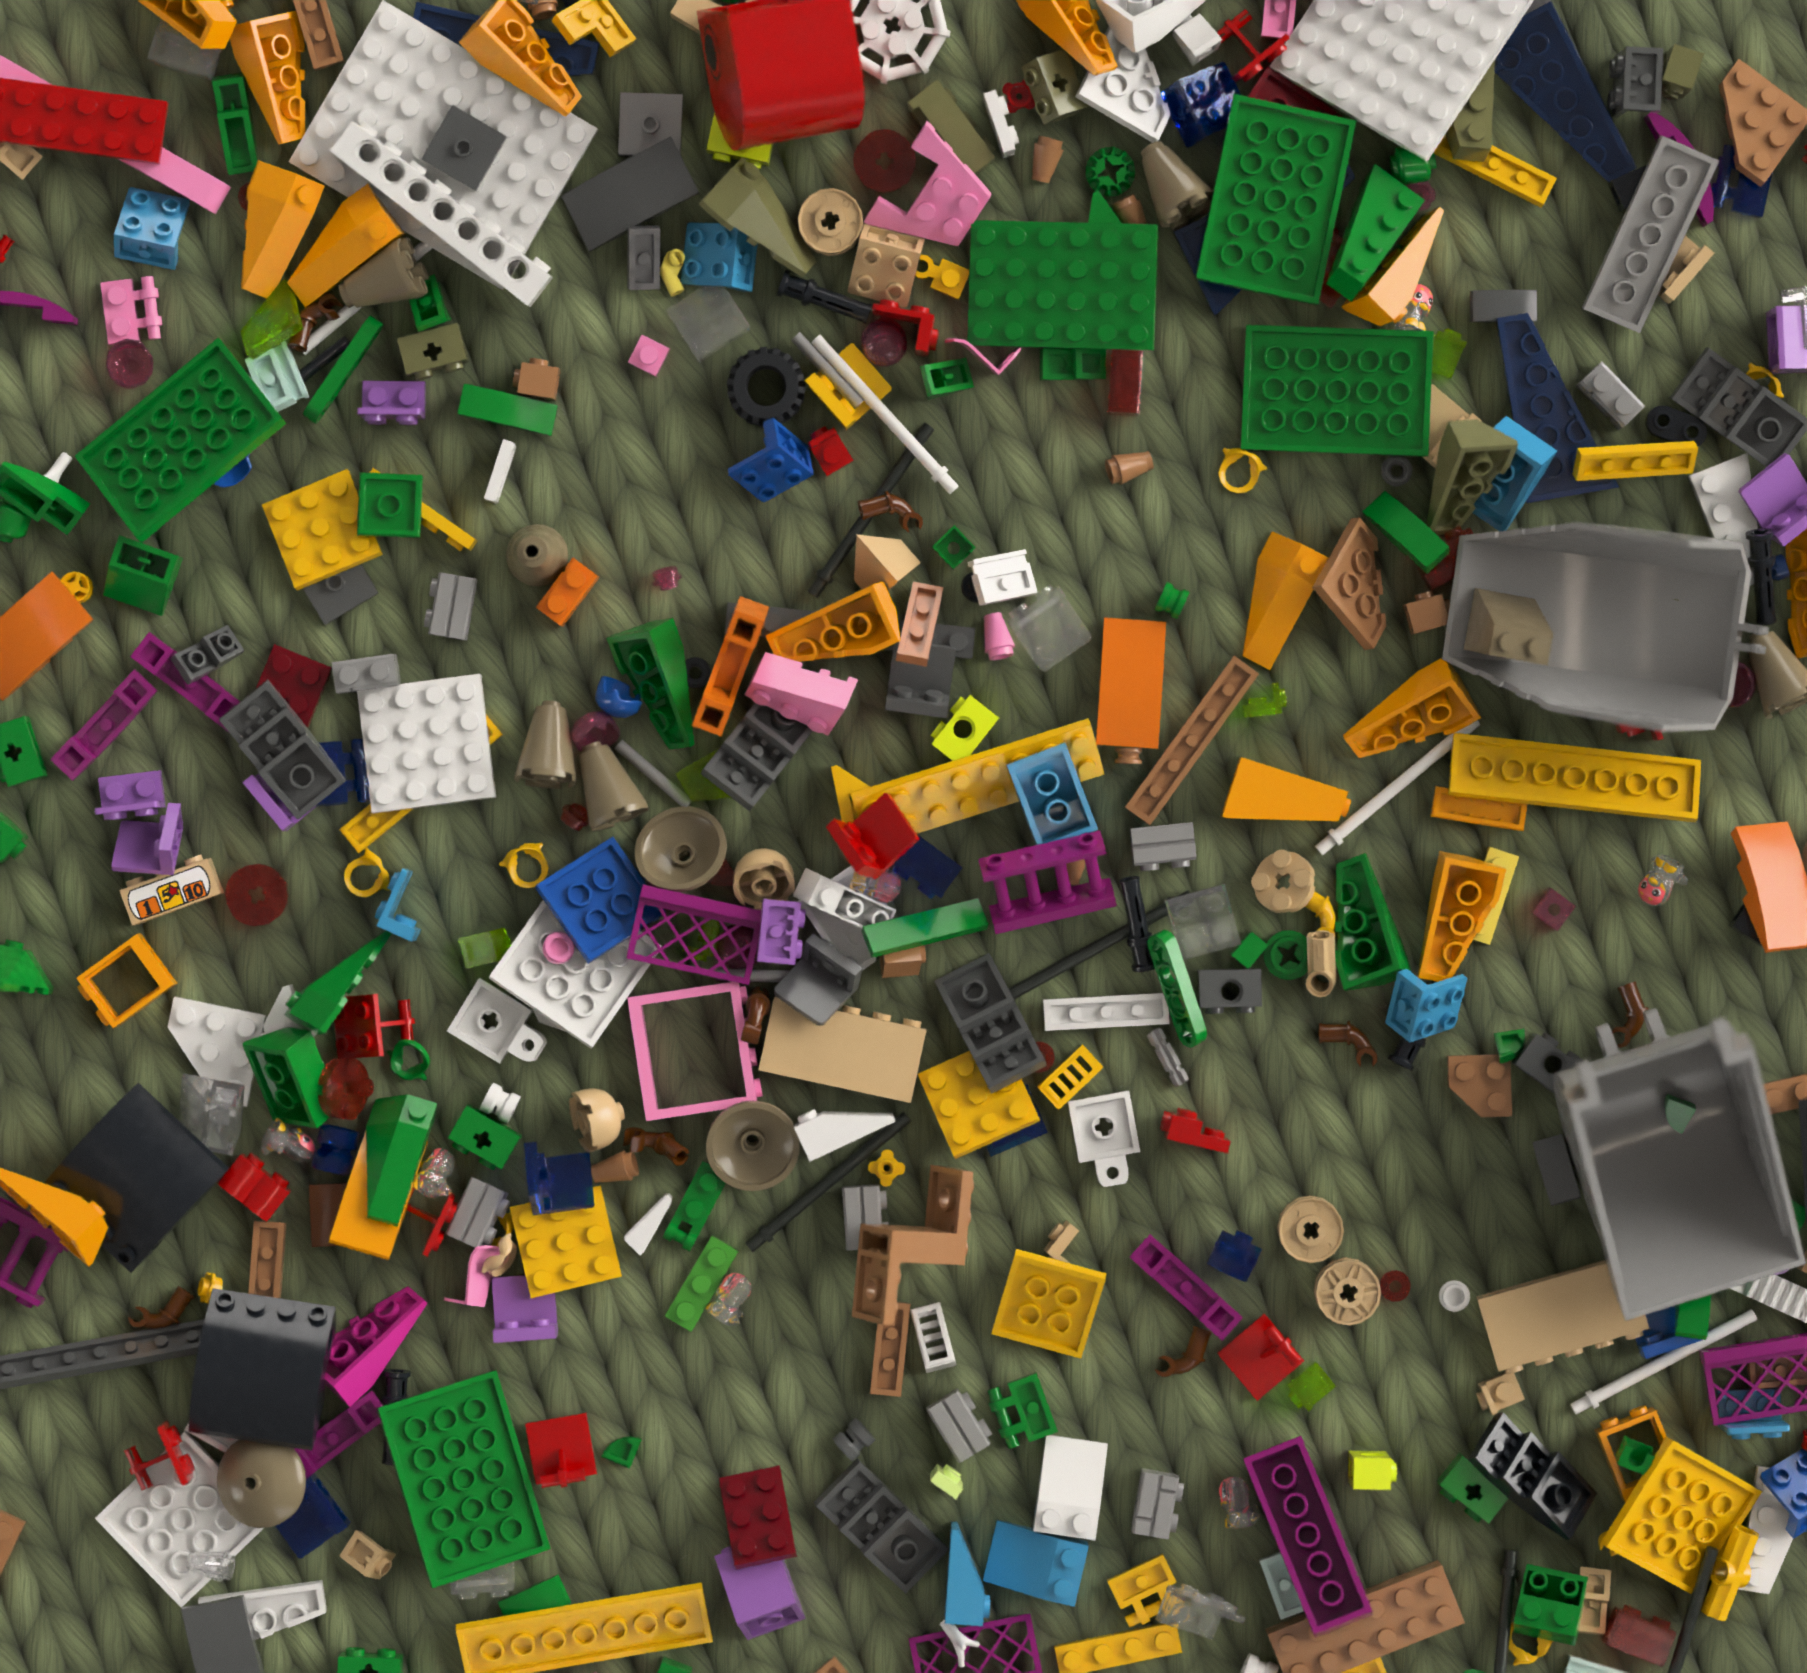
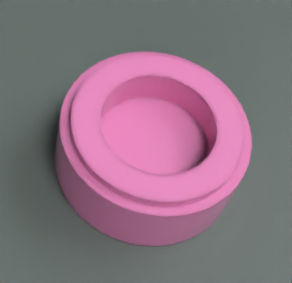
(558, 948)

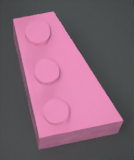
(800, 693)

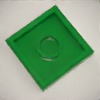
(390, 505)

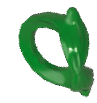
(396, 1061)

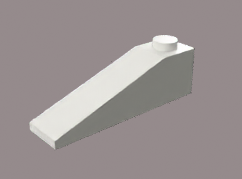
(1144, 21)

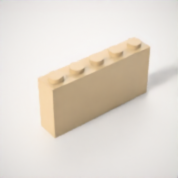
(846, 1051)
(1555, 1317)

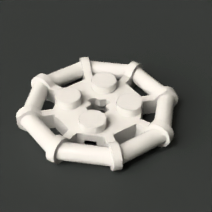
(902, 42)

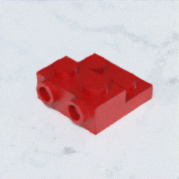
(1186, 1128)

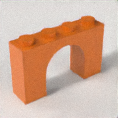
(730, 666)

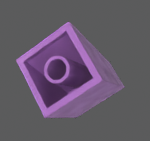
(1785, 340)
(759, 1595)

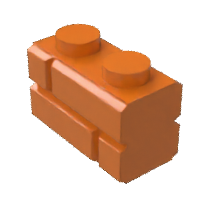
(567, 592)

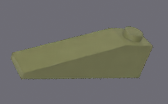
(750, 205)
(1465, 467)

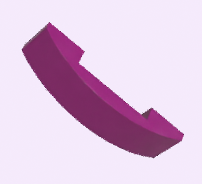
(1660, 126)
(51, 312)
(203, 693)
(104, 725)
(1186, 1287)
(341, 1432)

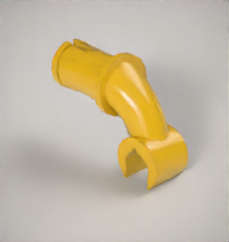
(1323, 909)

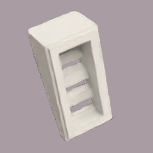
(643, 1231)
(941, 1363)

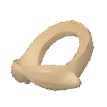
(494, 1264)

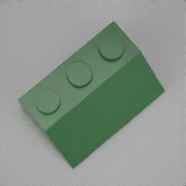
(288, 1075)

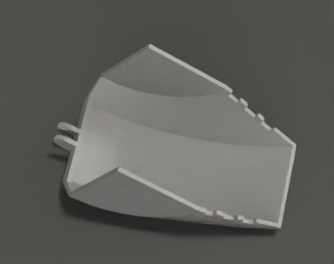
(1618, 635)

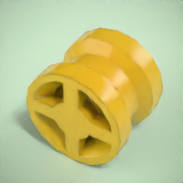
(71, 581)

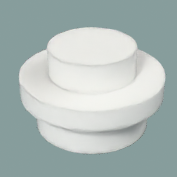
(1454, 1296)

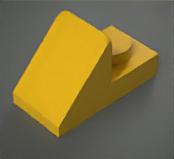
(844, 785)

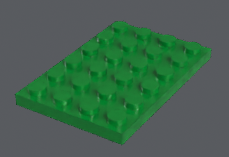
(1275, 199)
(1063, 285)
(1337, 390)
(180, 440)
(463, 1478)

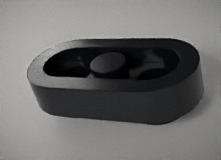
(1677, 425)

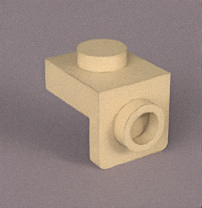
(1060, 1238)

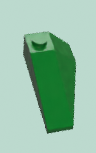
(657, 668)
(21, 970)

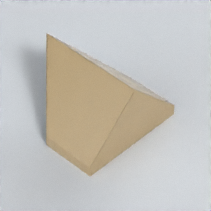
(882, 560)

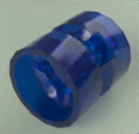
(335, 1149)

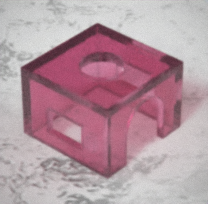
(1541, 909)

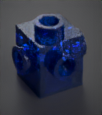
(1235, 1255)

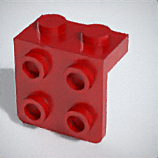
(927, 335)

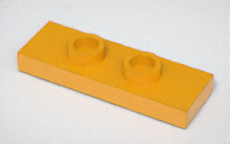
(1478, 811)

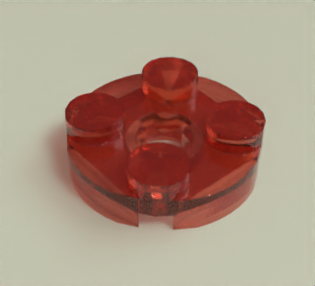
(870, 150)
(274, 889)
(358, 1088)

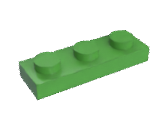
(701, 1283)

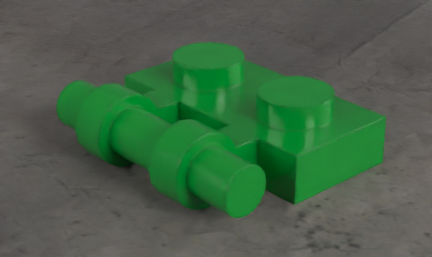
(1031, 1407)

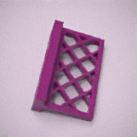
(698, 907)
(1754, 1352)
(992, 1624)

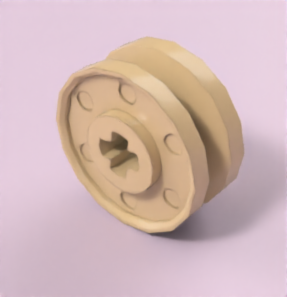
(814, 213)
(1292, 1230)
(1364, 1297)

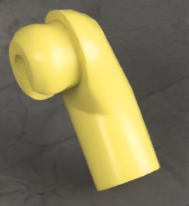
(670, 270)

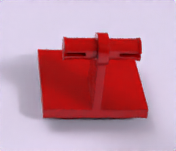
(1232, 27)
(360, 1026)
(446, 1214)
(1260, 1356)
(171, 1439)
(561, 1450)

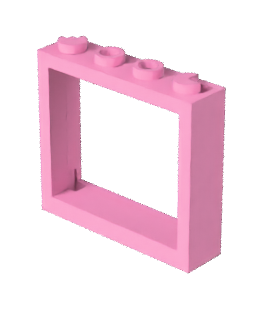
(747, 1054)

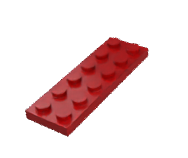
(82, 121)

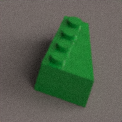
(1375, 224)

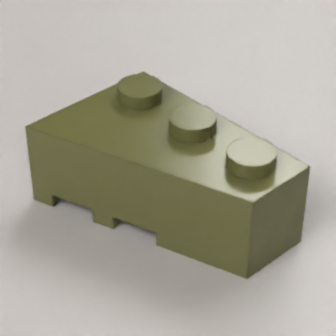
(939, 108)
(1472, 129)

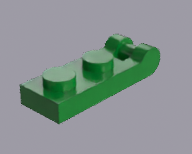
(695, 1206)

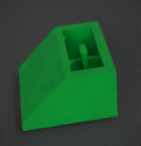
(141, 575)
(1550, 1604)

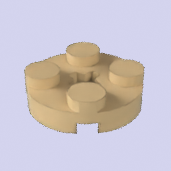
(1267, 877)

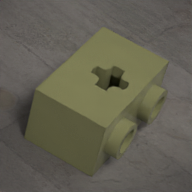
(1679, 71)
(1053, 86)
(416, 346)

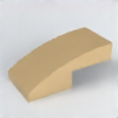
(1596, 1600)

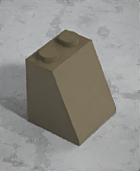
(1508, 627)

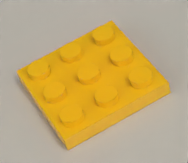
(319, 530)
(968, 1109)
(565, 1247)
(1048, 1303)

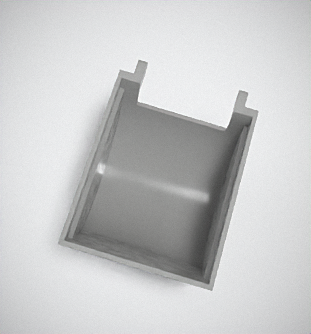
(1671, 1206)

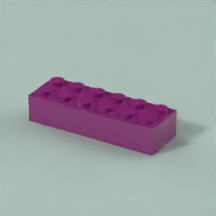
(1308, 1536)

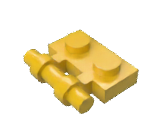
(1140, 1583)

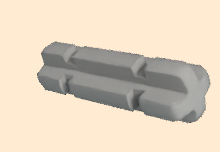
(1167, 1057)

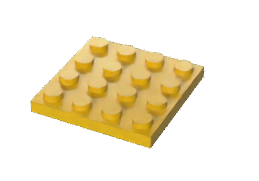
(1679, 1512)

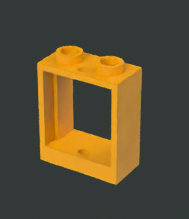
(150, 960)
(1614, 1425)

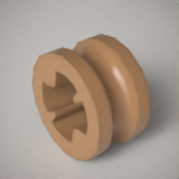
(1128, 756)

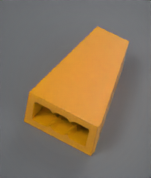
(1278, 795)

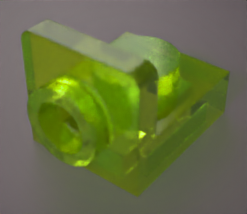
(1446, 352)
(1260, 706)
(711, 930)
(484, 947)
(1310, 1387)

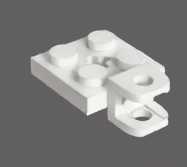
(511, 1029)
(1110, 1149)

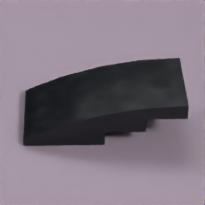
(1532, 1476)

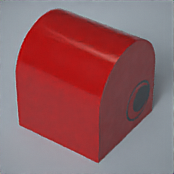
(782, 69)

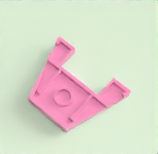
(946, 202)

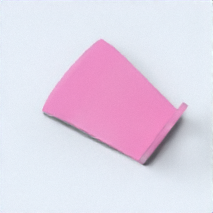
(985, 361)
(477, 1282)

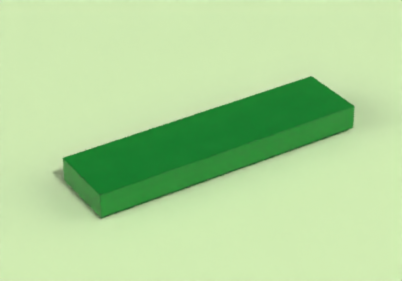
(924, 928)

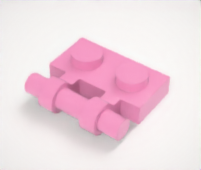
(121, 311)

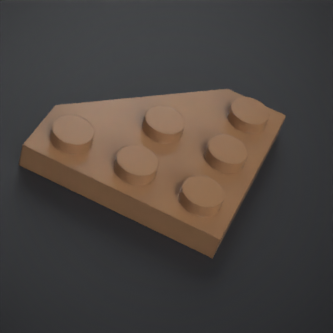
(1759, 121)
(1353, 584)

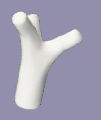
(58, 467)
(959, 1641)

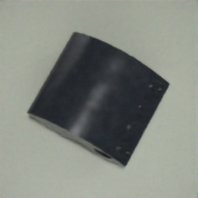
(140, 1172)
(261, 1369)

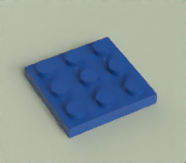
(597, 899)

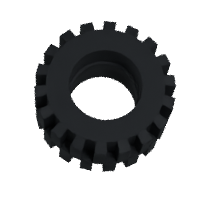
(759, 360)

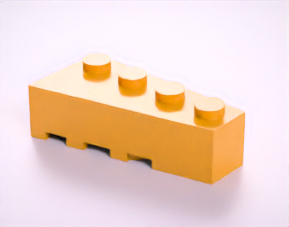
(201, 21)

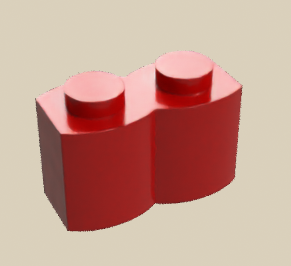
(255, 1186)

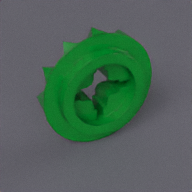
(1105, 185)
(1272, 956)

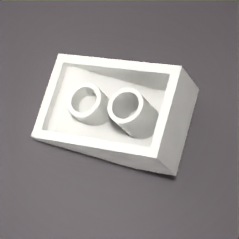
(833, 1129)
(1070, 1487)

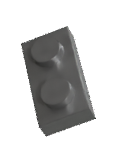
(643, 257)

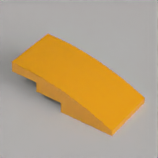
(352, 1226)

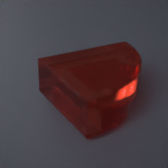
(724, 876)

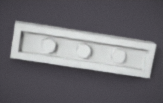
(1105, 1011)

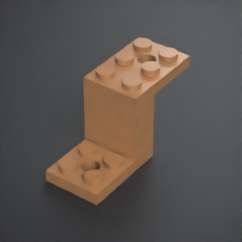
(939, 1242)

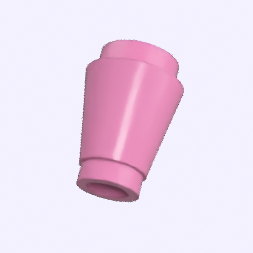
(997, 637)

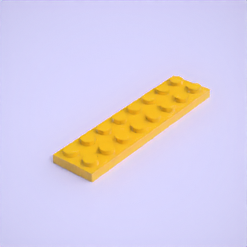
(1574, 777)
(979, 780)
(586, 1632)

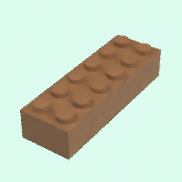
(1403, 1614)

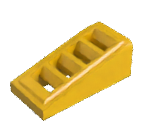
(1062, 1068)

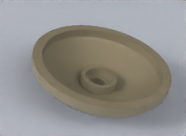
(674, 836)
(757, 1163)
(278, 1481)

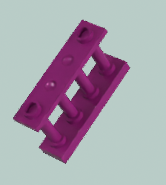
(1052, 905)
(28, 1229)

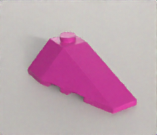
(369, 1343)

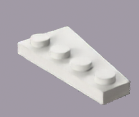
(1721, 502)
(1770, 1521)
(279, 1606)

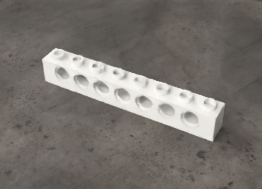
(349, 150)

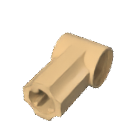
(1321, 961)

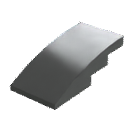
(630, 194)
(1739, 408)
(282, 749)
(755, 754)
(990, 1023)
(881, 1525)
(222, 1637)

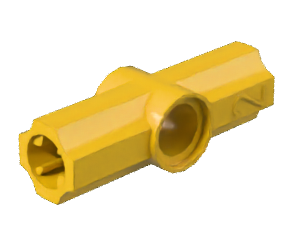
(1730, 1572)

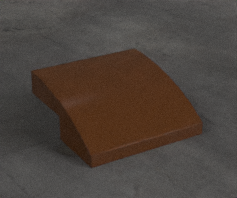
(324, 1207)

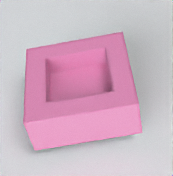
(649, 355)

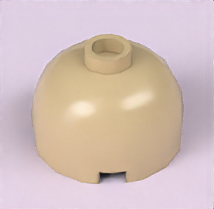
(763, 876)
(596, 1117)

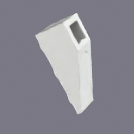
(841, 900)

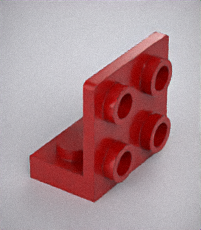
(875, 837)

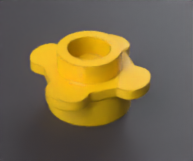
(877, 1167)
(206, 1284)

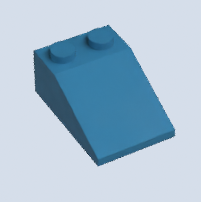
(1518, 482)
(1051, 795)
(1036, 1562)
(964, 1590)

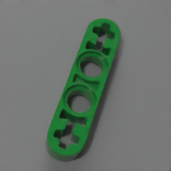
(343, 369)
(1187, 1020)

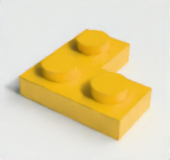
(595, 18)

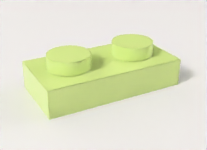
(947, 1479)

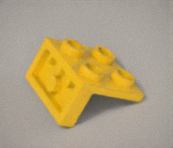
(835, 401)

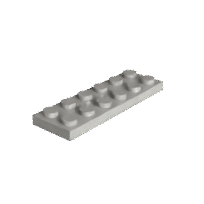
(1650, 234)

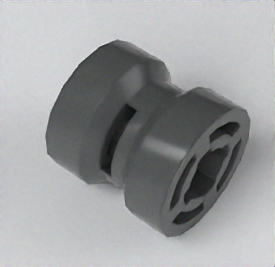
(859, 1434)

